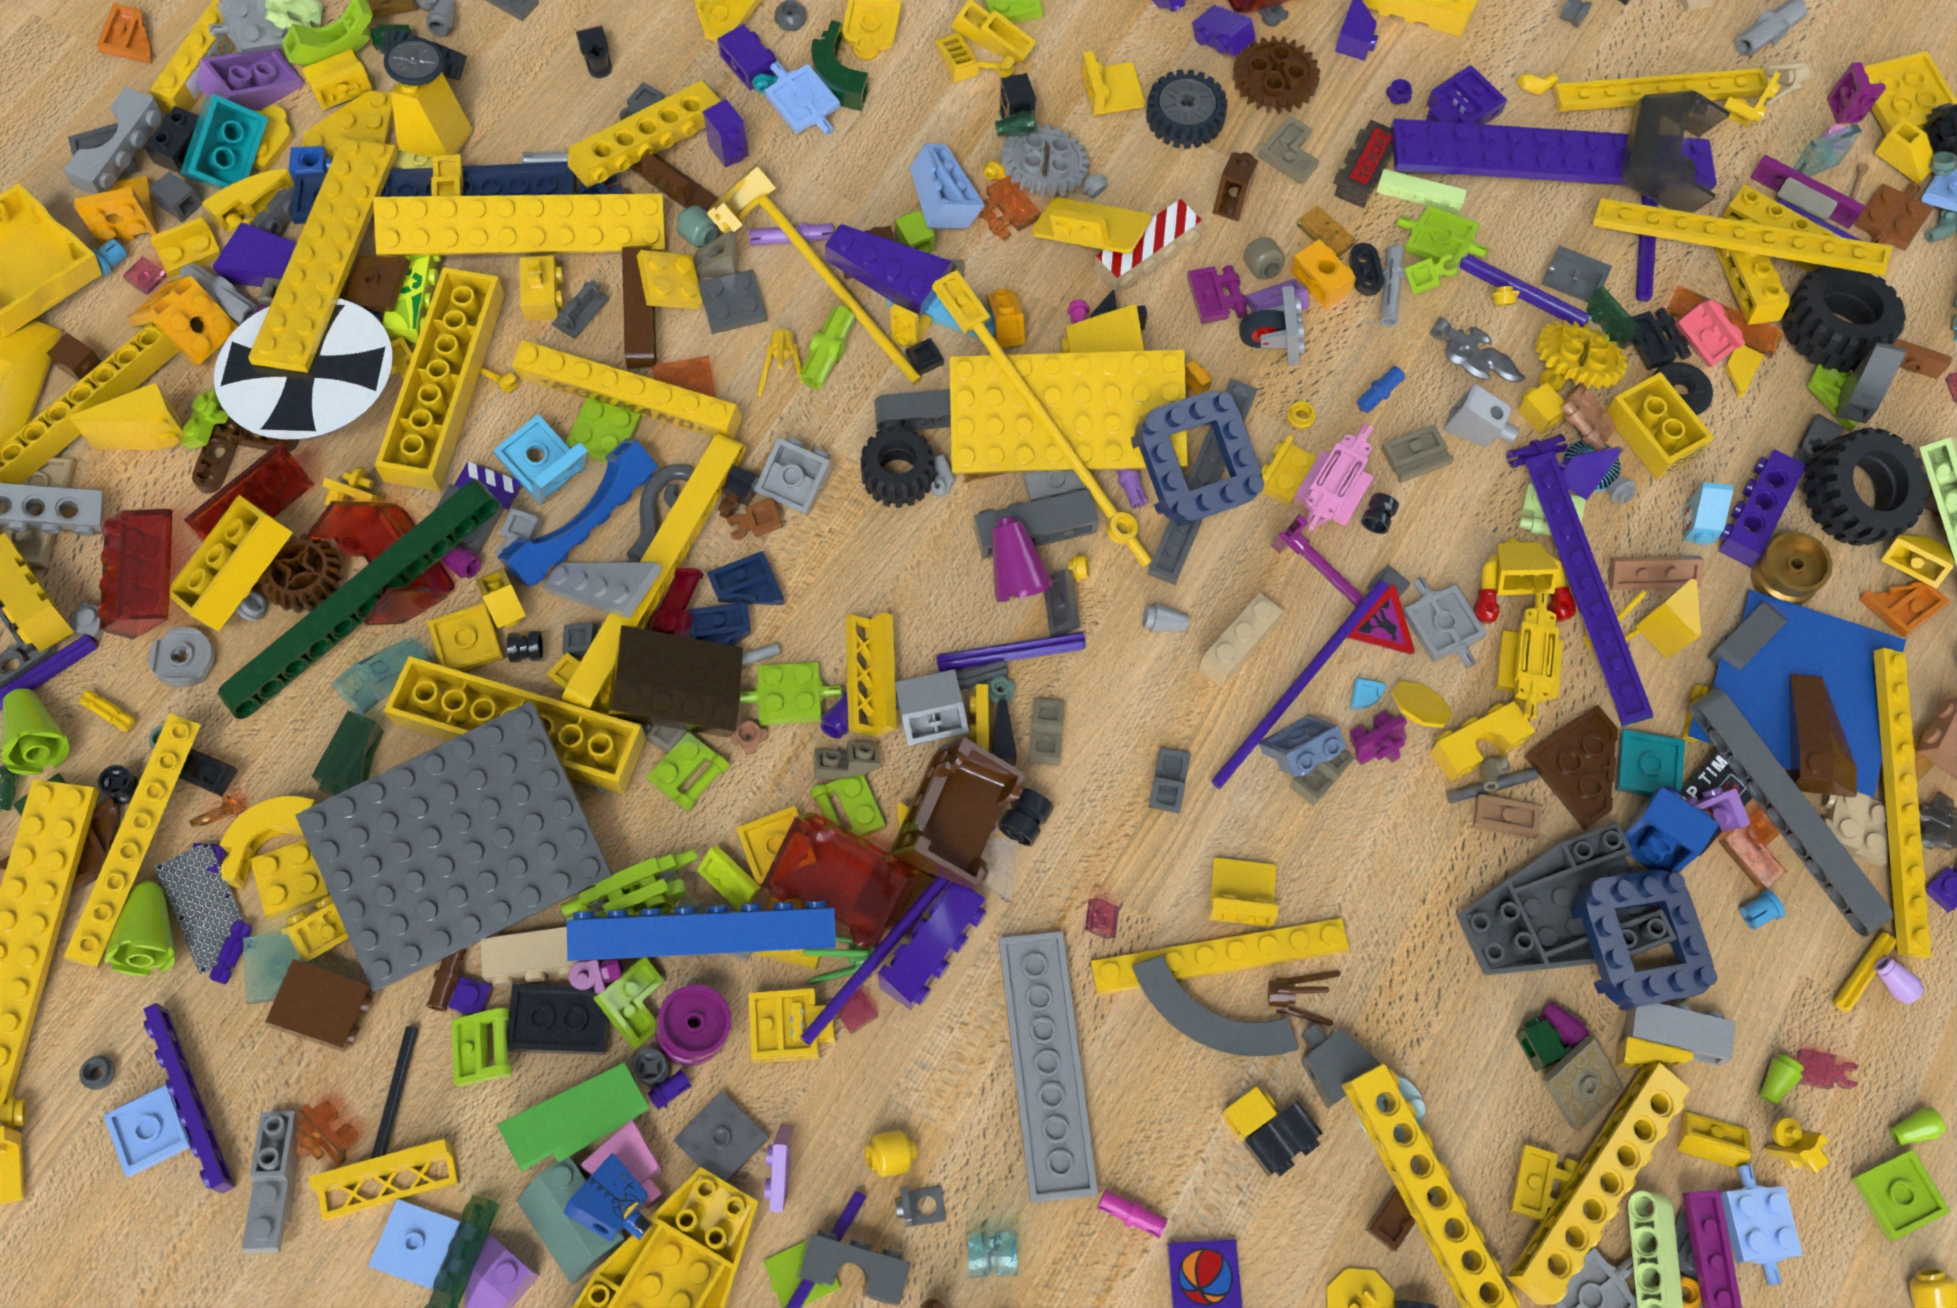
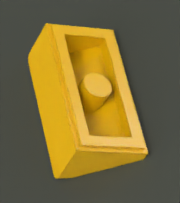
(1714, 1140)

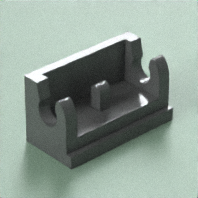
(1575, 274)

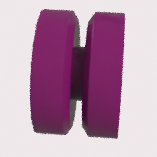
(681, 1008)

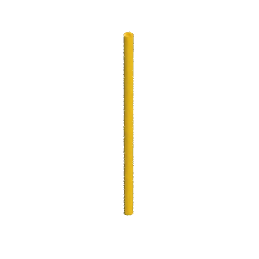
(840, 290)

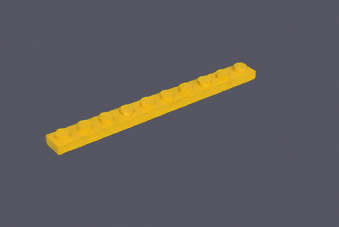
(1743, 236)
(1902, 805)

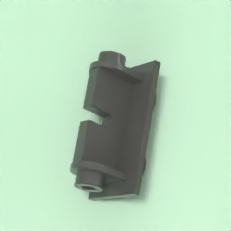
(278, 215)
(580, 309)

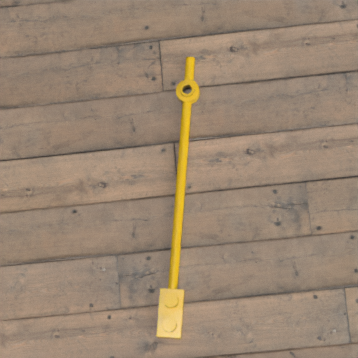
(971, 315)

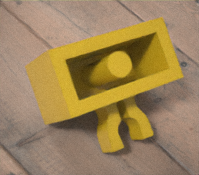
(540, 288)

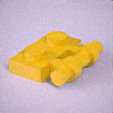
(1535, 1180)

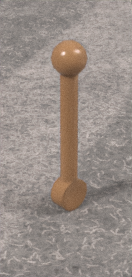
(1861, 170)

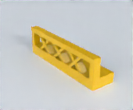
(877, 676)
(383, 1166)

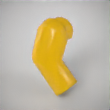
(1535, 84)

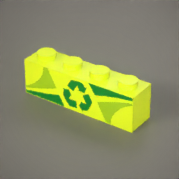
(413, 299)

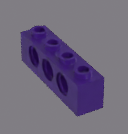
(1784, 475)

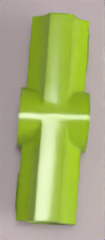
(827, 347)

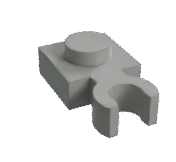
(518, 525)

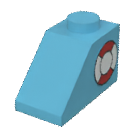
(1707, 513)

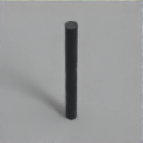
(395, 1092)

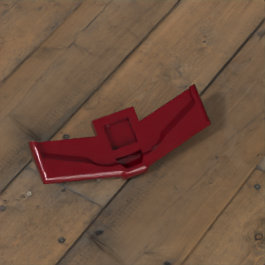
(672, 616)

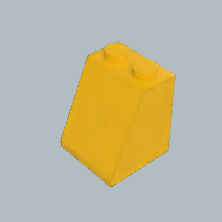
(429, 119)
(1105, 333)

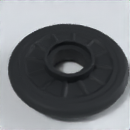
(1695, 380)

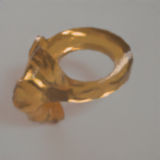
(228, 807)

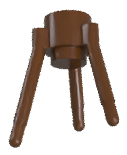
(1283, 992)

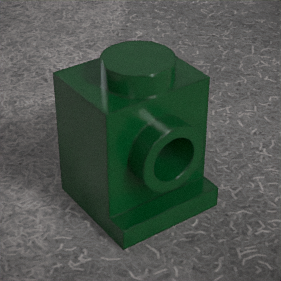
(1541, 1043)

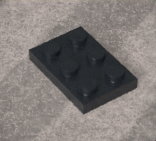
(556, 1020)

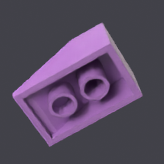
(249, 78)

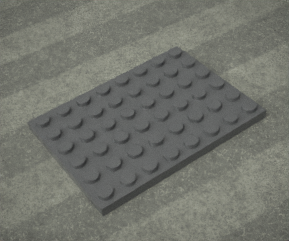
(453, 846)

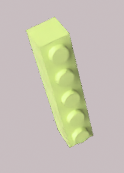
(1421, 191)

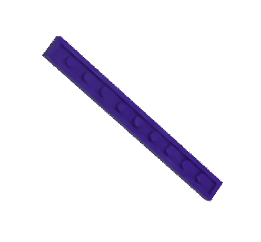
(1588, 590)

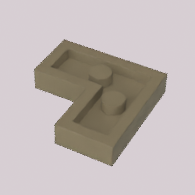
(1284, 150)

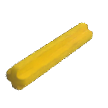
(1863, 972)

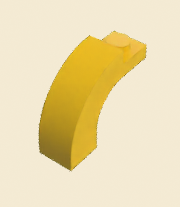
(740, 199)
(254, 829)

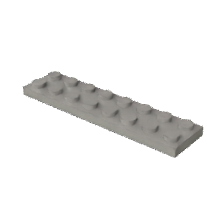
(1047, 1068)

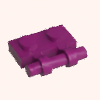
(1209, 296)

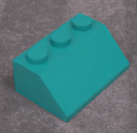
(223, 143)

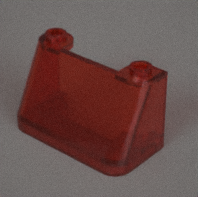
(844, 870)

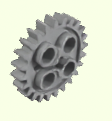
(1064, 164)

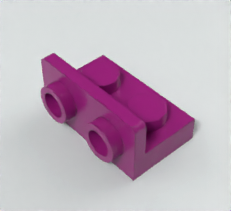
(1854, 95)

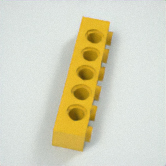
(641, 133)

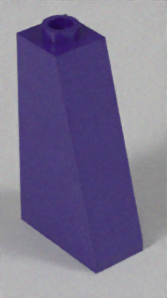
(253, 256)

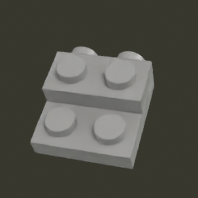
(794, 474)

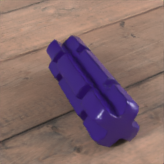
(230, 952)

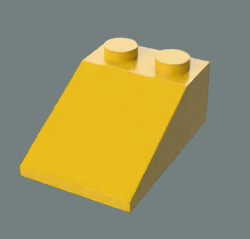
(131, 422)

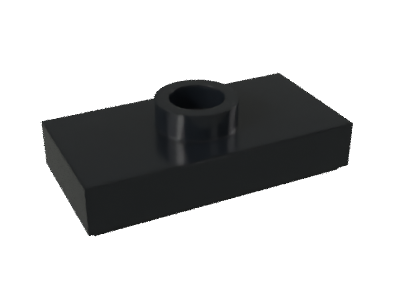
(207, 772)

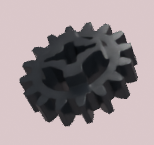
(1943, 128)

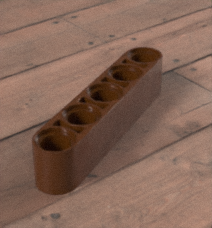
(638, 316)

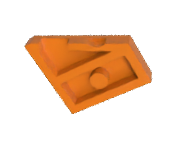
(1906, 606)

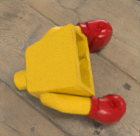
(1522, 570)

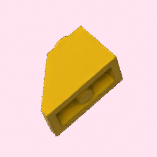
(1920, 558)
(501, 599)

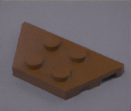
(96, 846)

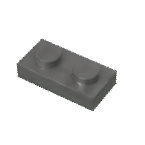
(1062, 604)

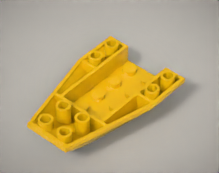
(23, 373)
(684, 1256)

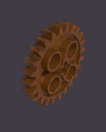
(1276, 74)

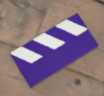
(501, 486)

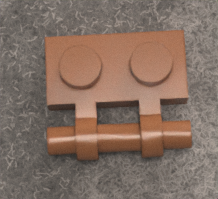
(1588, 417)

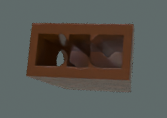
(1239, 174)

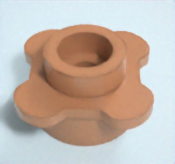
(748, 727)

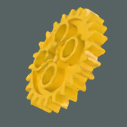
(1598, 362)

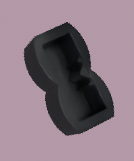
(1283, 1139)

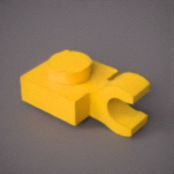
(400, 357)

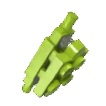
(636, 888)

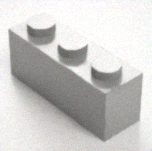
(1678, 1026)

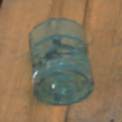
(992, 1253)

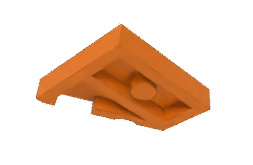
(125, 35)

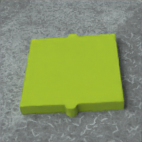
(782, 1272)

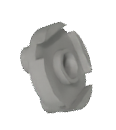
(193, 669)

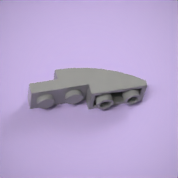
(273, 1182)

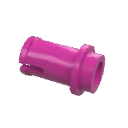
(1077, 311)

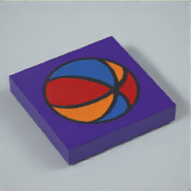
(1204, 1274)

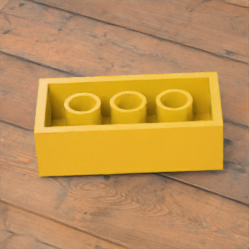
(228, 563)

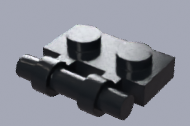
(1652, 343)

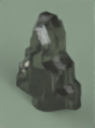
(1938, 822)

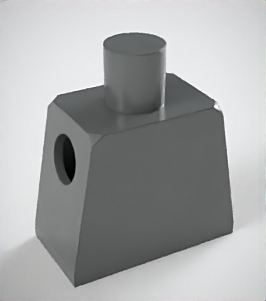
(1334, 1062)

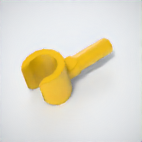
(1004, 68)
(234, 221)
(506, 382)

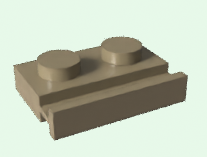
(1417, 453)

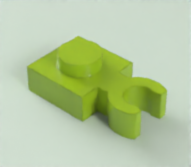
(1425, 275)

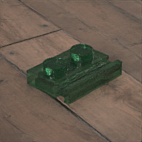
(1612, 317)

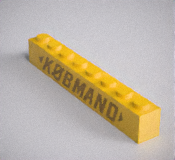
(626, 390)

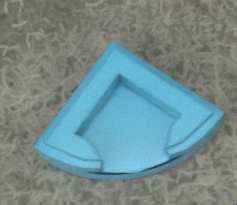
(1366, 693)

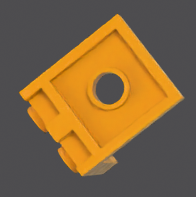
(120, 211)
(172, 311)

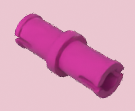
(1132, 1213)

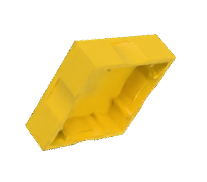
(37, 260)

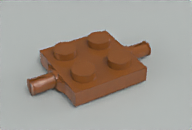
(1894, 216)

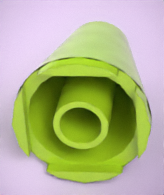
(30, 735)
(142, 933)

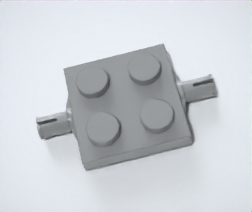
(247, 26)
(1444, 623)
(1599, 1285)

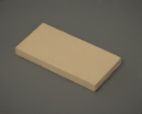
(35, 544)

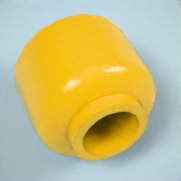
(890, 1153)
(1933, 1289)

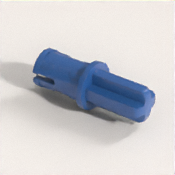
(1380, 389)

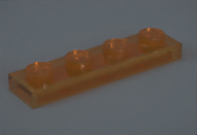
(1758, 337)

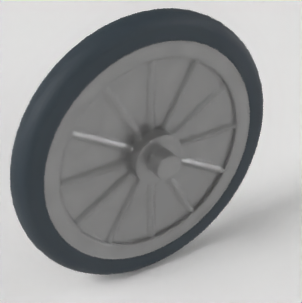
(414, 61)

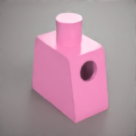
(635, 1155)

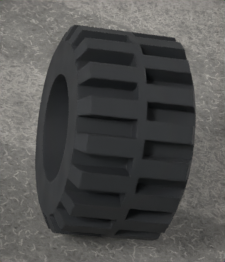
(897, 446)

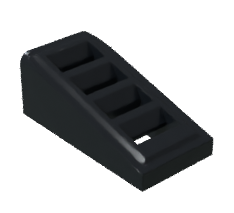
(1003, 738)

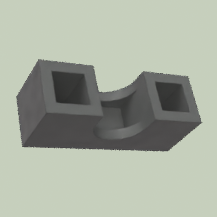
(883, 1273)

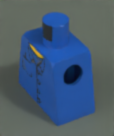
(610, 1202)

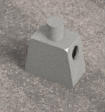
(1480, 418)

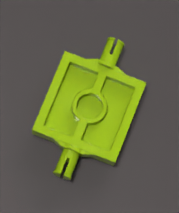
(1441, 234)
(789, 693)

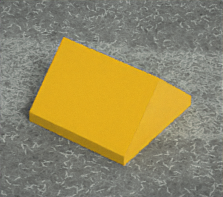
(1674, 621)

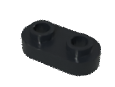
(1367, 271)

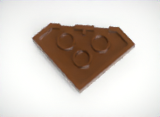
(1580, 765)

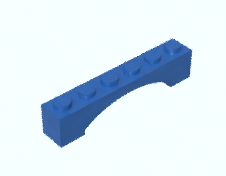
(626, 470)

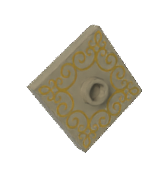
(1582, 1083)

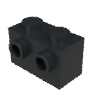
(171, 139)

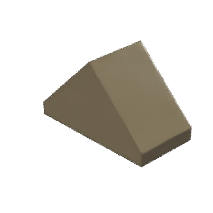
(717, 257)

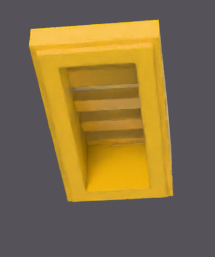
(961, 71)
(1639, 1053)

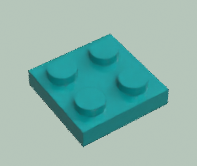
(1648, 763)

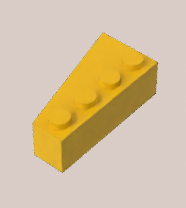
(1440, 15)
(28, 601)

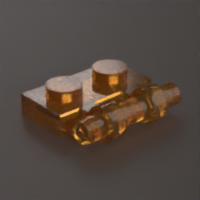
(1013, 204)

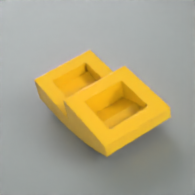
(447, 175)

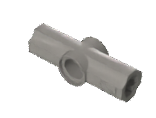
(1771, 27)
(222, 292)

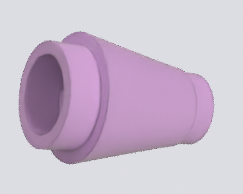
(1899, 981)

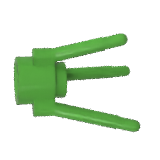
(855, 954)

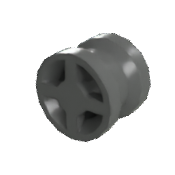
(1576, 11)

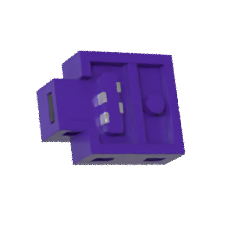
(1465, 99)

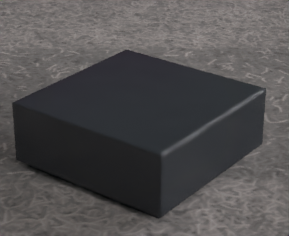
(924, 356)

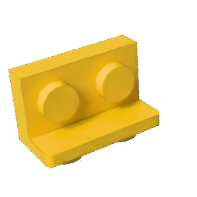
(186, 245)
(1286, 471)
(316, 930)

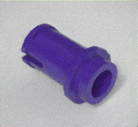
(669, 1090)

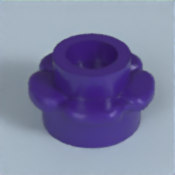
(1399, 91)

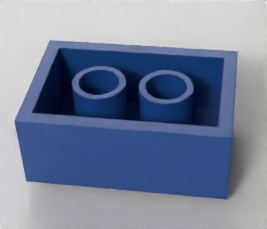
(1668, 832)

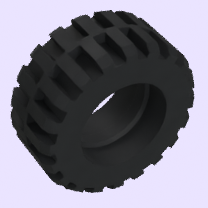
(1852, 294)
(1895, 476)

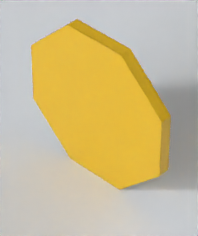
(1421, 704)
(1359, 1290)

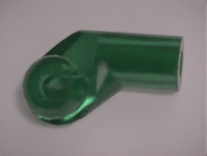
(8, 787)

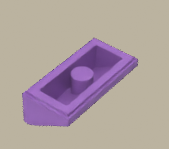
(1272, 296)

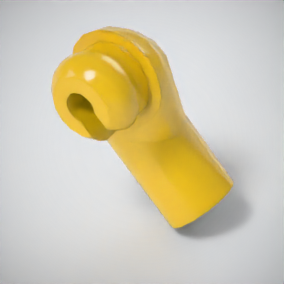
(994, 170)

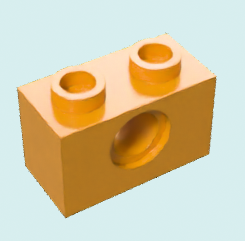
(1309, 268)

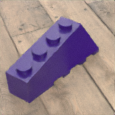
(932, 945)

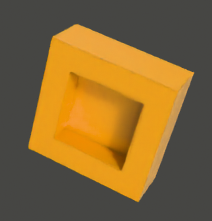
(1197, 378)

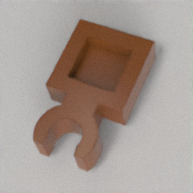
(760, 519)

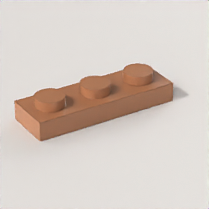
(1654, 572)

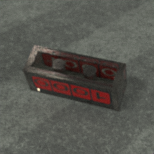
(1364, 164)

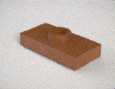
(1923, 360)

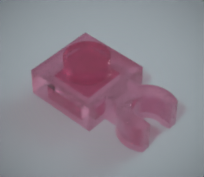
(1822, 1071)

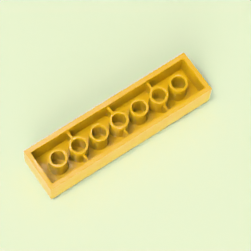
(440, 380)
(452, 702)

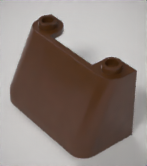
(956, 812)

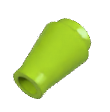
(1780, 1079)
(1918, 1127)

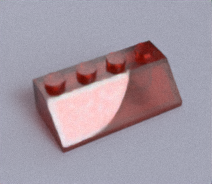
(268, 483)
(135, 572)

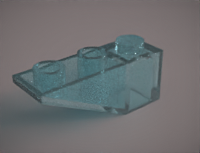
(376, 675)

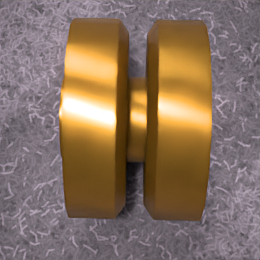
(1792, 568)

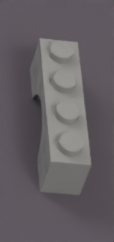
(99, 167)

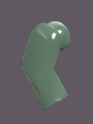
(1945, 228)

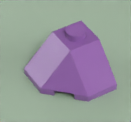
(497, 1277)

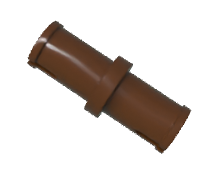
(445, 979)

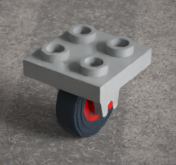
(1277, 327)

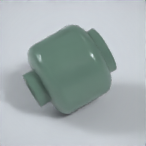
(696, 226)

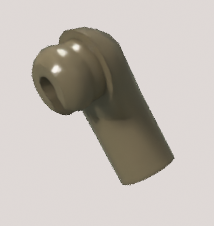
(1491, 770)

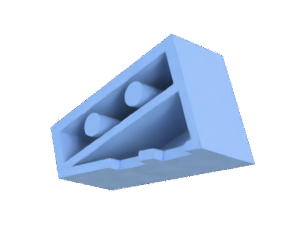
(944, 189)

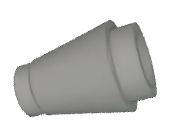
(441, 17)
(1164, 619)

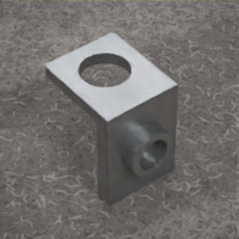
(907, 1206)

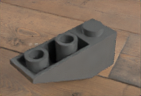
(1869, 383)

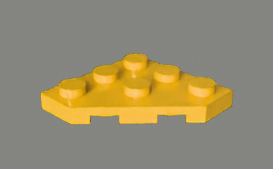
(723, 16)
(362, 119)

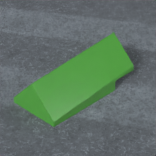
(574, 1117)

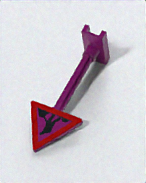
(1383, 623)

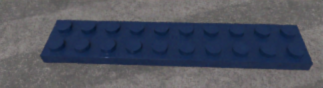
(480, 180)

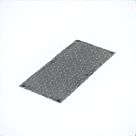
(200, 903)

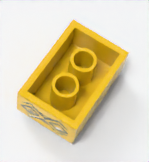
(1659, 426)

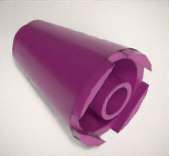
(1016, 562)

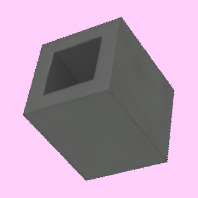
(175, 196)

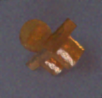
(316, 1124)

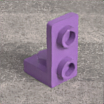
(1726, 807)

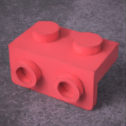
(1710, 331)

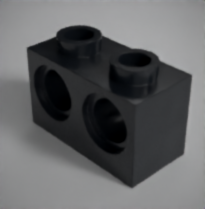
(1016, 95)

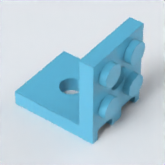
(552, 471)

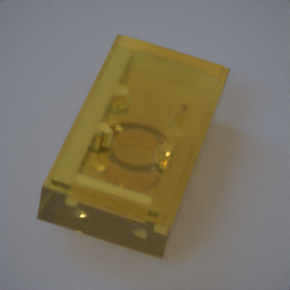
(1321, 226)

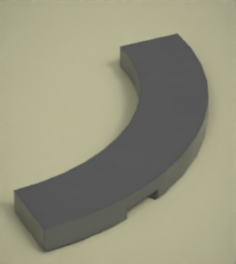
(1205, 1026)

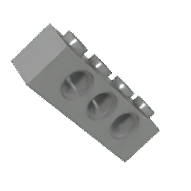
(54, 499)

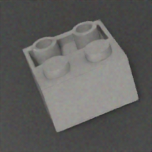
(931, 707)

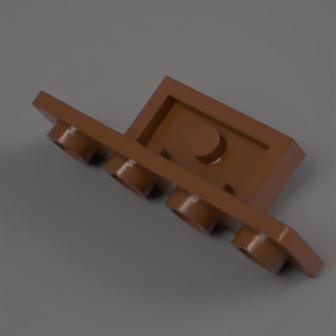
(673, 182)

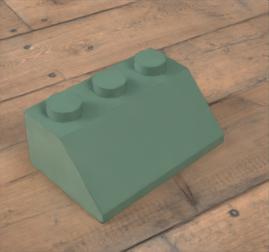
(570, 1243)

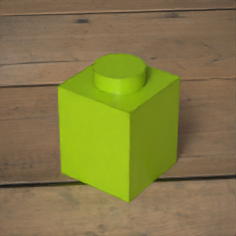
(913, 232)

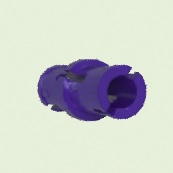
(1536, 448)

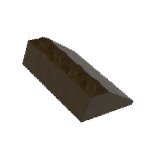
(676, 682)

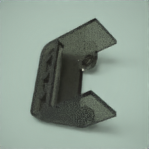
(1654, 147)

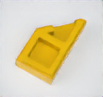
(1742, 368)

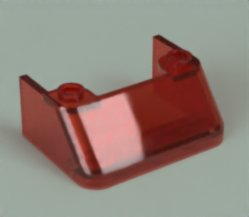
(366, 532)

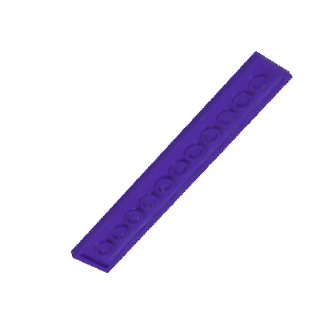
(1525, 152)

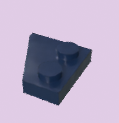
(746, 581)

